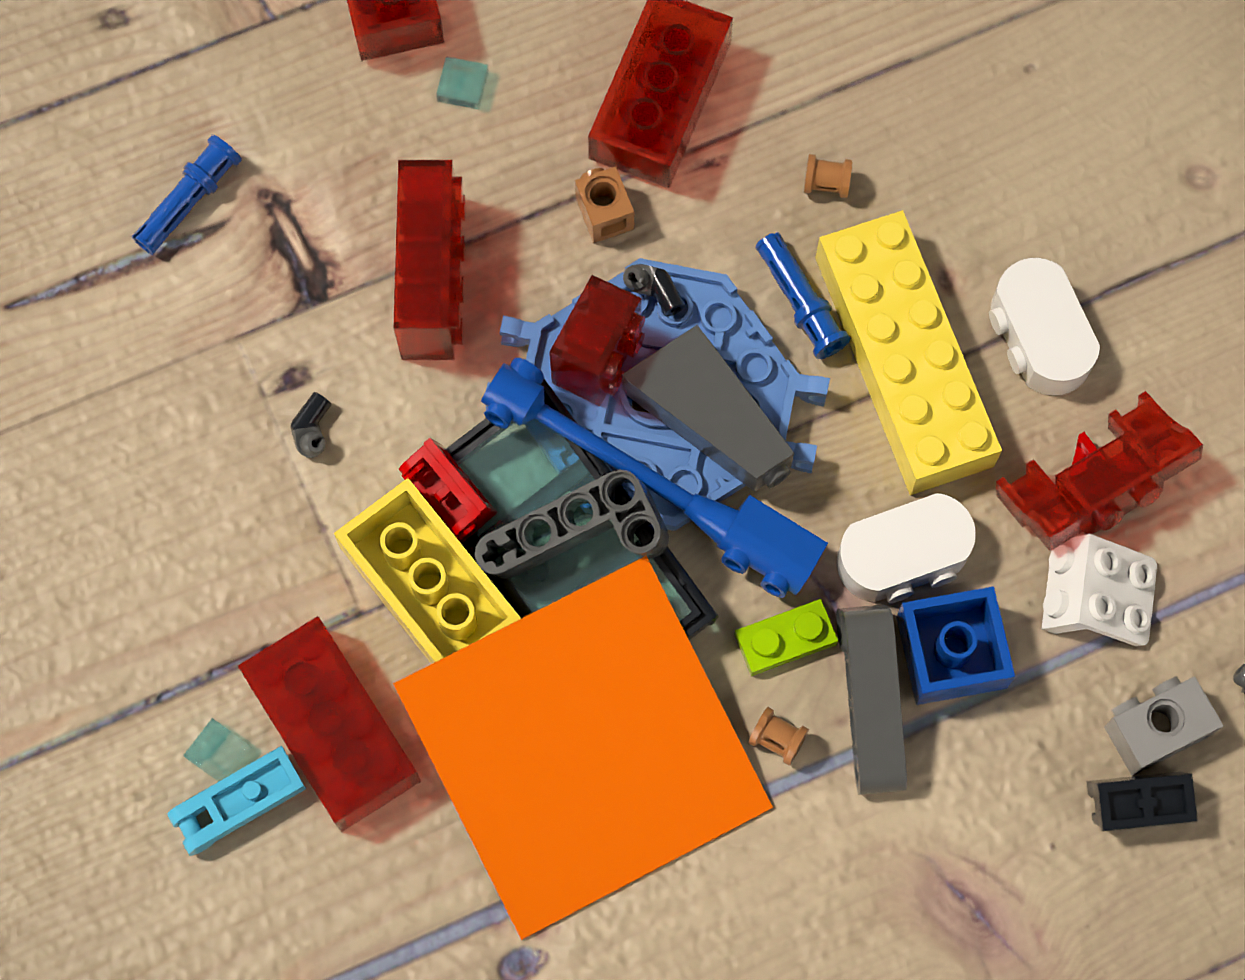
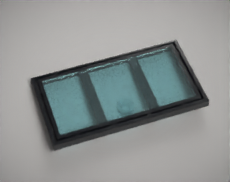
(533, 466)

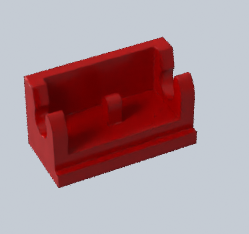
(448, 489)

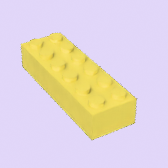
(907, 353)

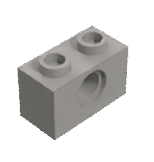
(1185, 707)

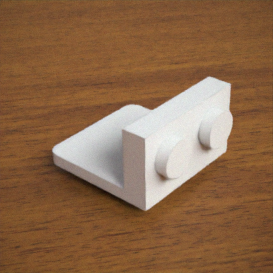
(1100, 590)

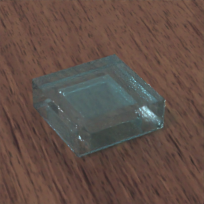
(462, 83)
(217, 751)

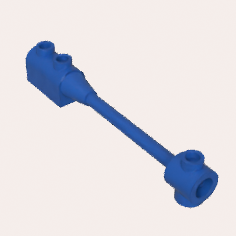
(749, 536)

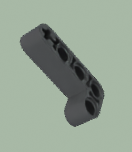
(566, 534)
(874, 700)

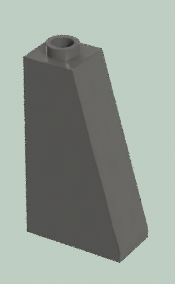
(710, 408)

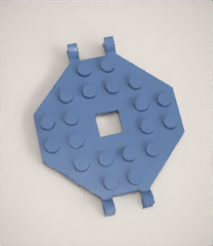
(740, 340)

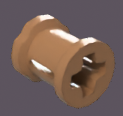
(828, 176)
(778, 736)

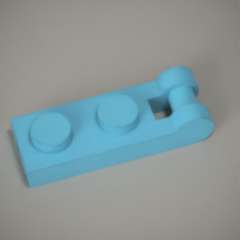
(237, 800)

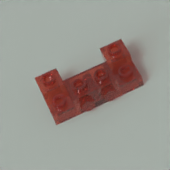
(1106, 482)

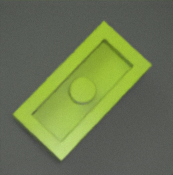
(786, 637)

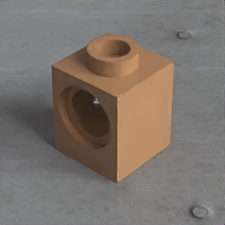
(607, 220)

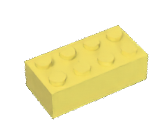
(423, 573)

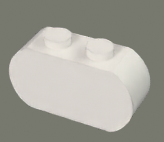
(1043, 327)
(906, 549)

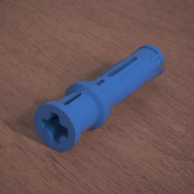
(198, 180)
(810, 310)

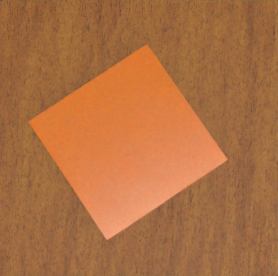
(583, 746)

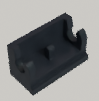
(1143, 801)

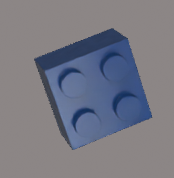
(955, 645)

